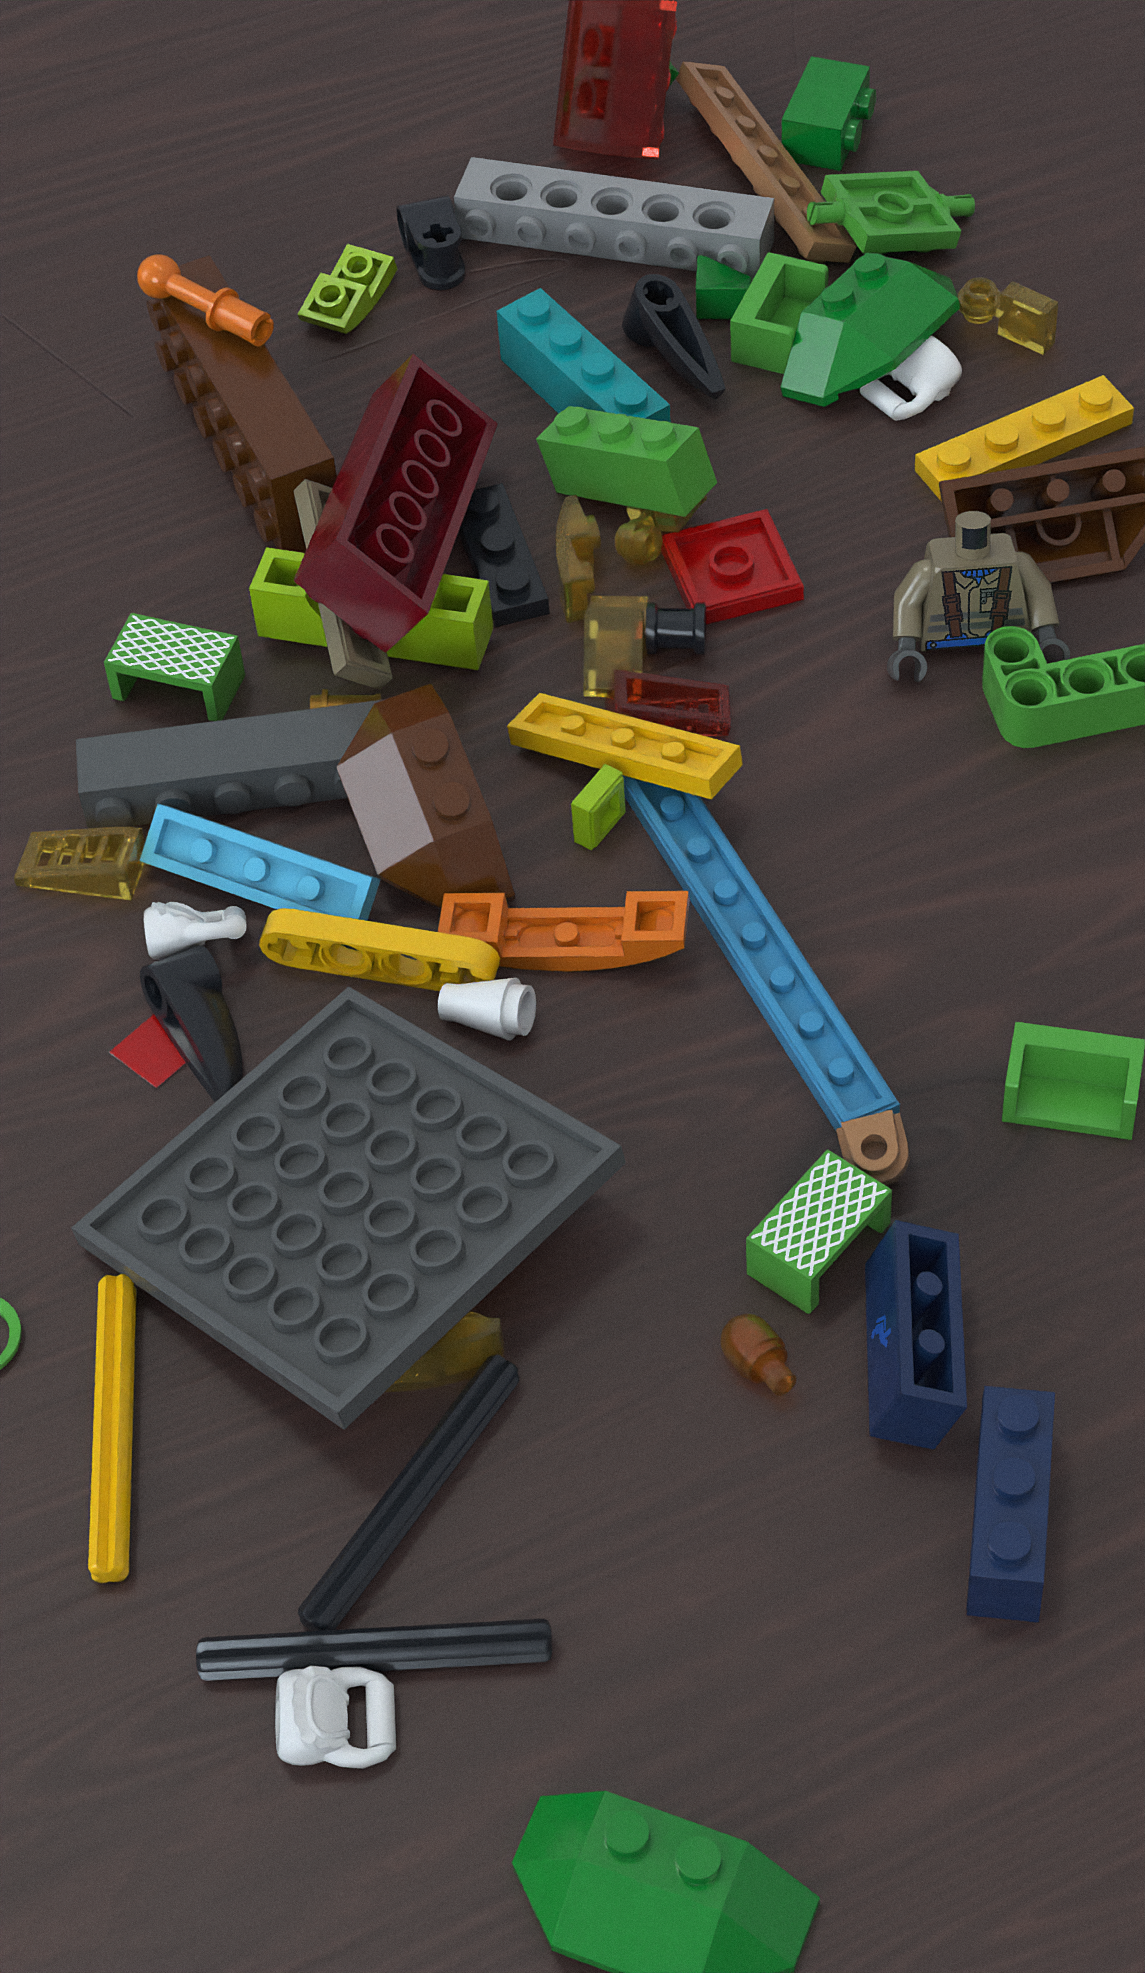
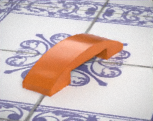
(571, 937)

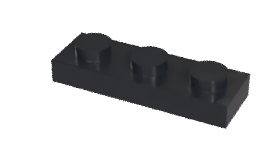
(502, 557)

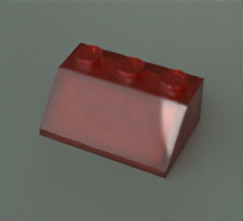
(615, 76)

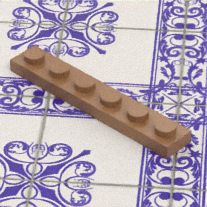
(763, 160)

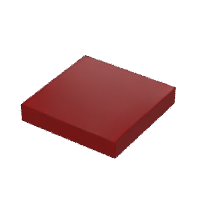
(732, 566)

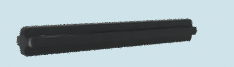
(408, 1495)
(376, 1648)

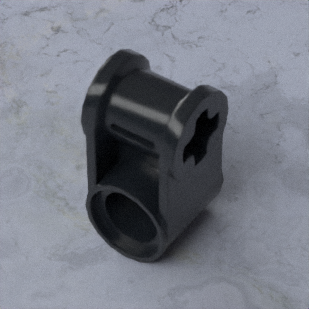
(432, 239)

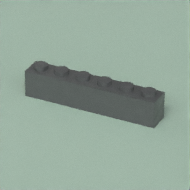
(216, 765)

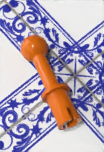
(161, 278)

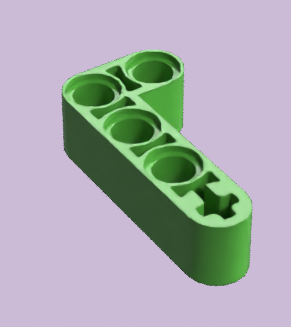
(1060, 699)

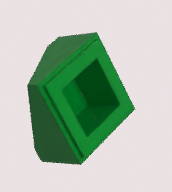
(718, 289)

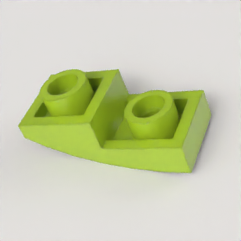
(350, 291)

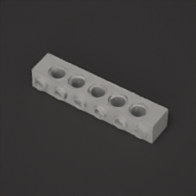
(612, 216)

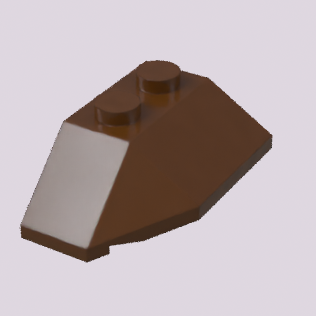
(1067, 514)
(421, 802)

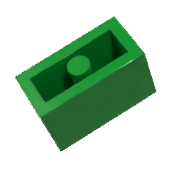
(827, 113)

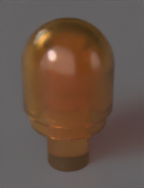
(757, 1352)

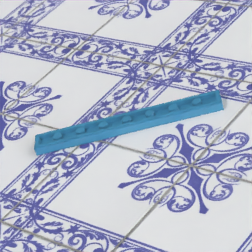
(762, 953)

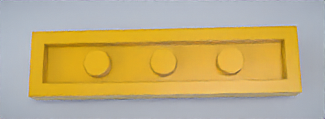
(1029, 434)
(627, 744)

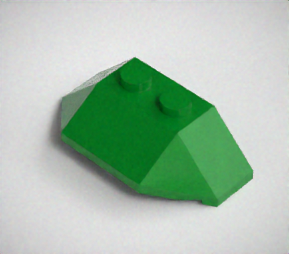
(865, 327)
(657, 1891)

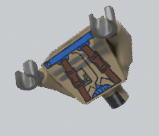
(967, 592)

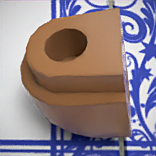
(876, 1145)

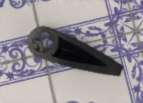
(663, 319)
(192, 1010)

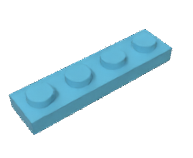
(255, 866)

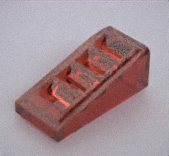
(639, 694)

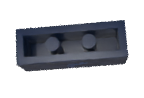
(915, 1335)
(1011, 1504)

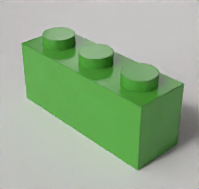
(627, 460)

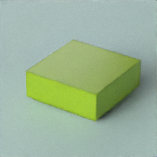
(598, 807)

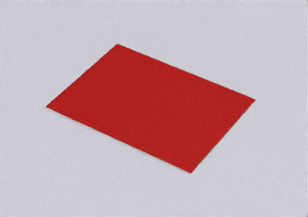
(149, 1052)

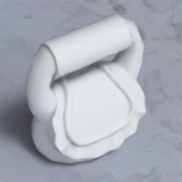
(926, 373)
(179, 927)
(314, 1717)

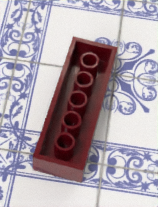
(397, 505)

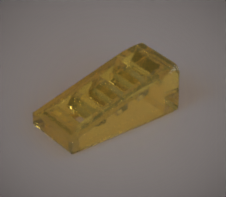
(97, 878)

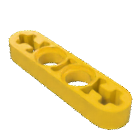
(315, 941)

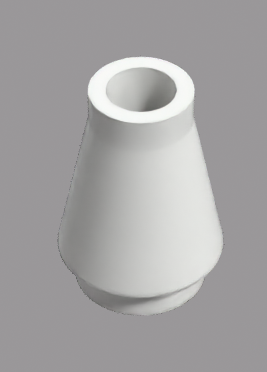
(491, 1006)

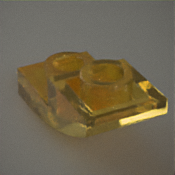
(575, 542)
(455, 1355)

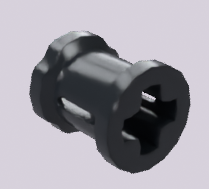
(676, 628)

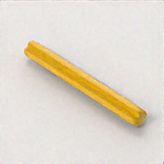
(112, 1430)

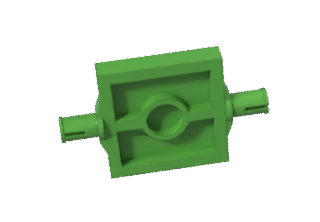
(891, 211)

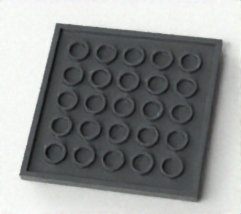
(348, 1203)

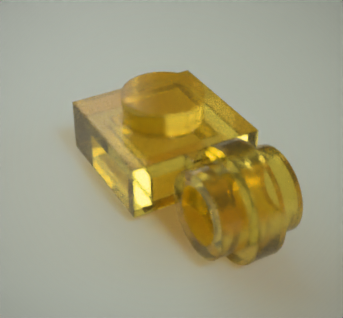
(1022, 313)
(641, 537)

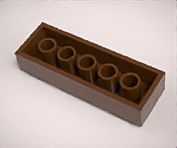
(245, 408)

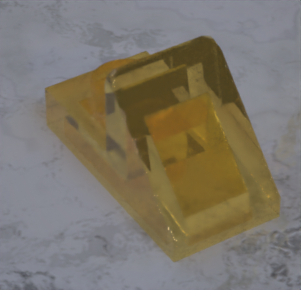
(613, 640)

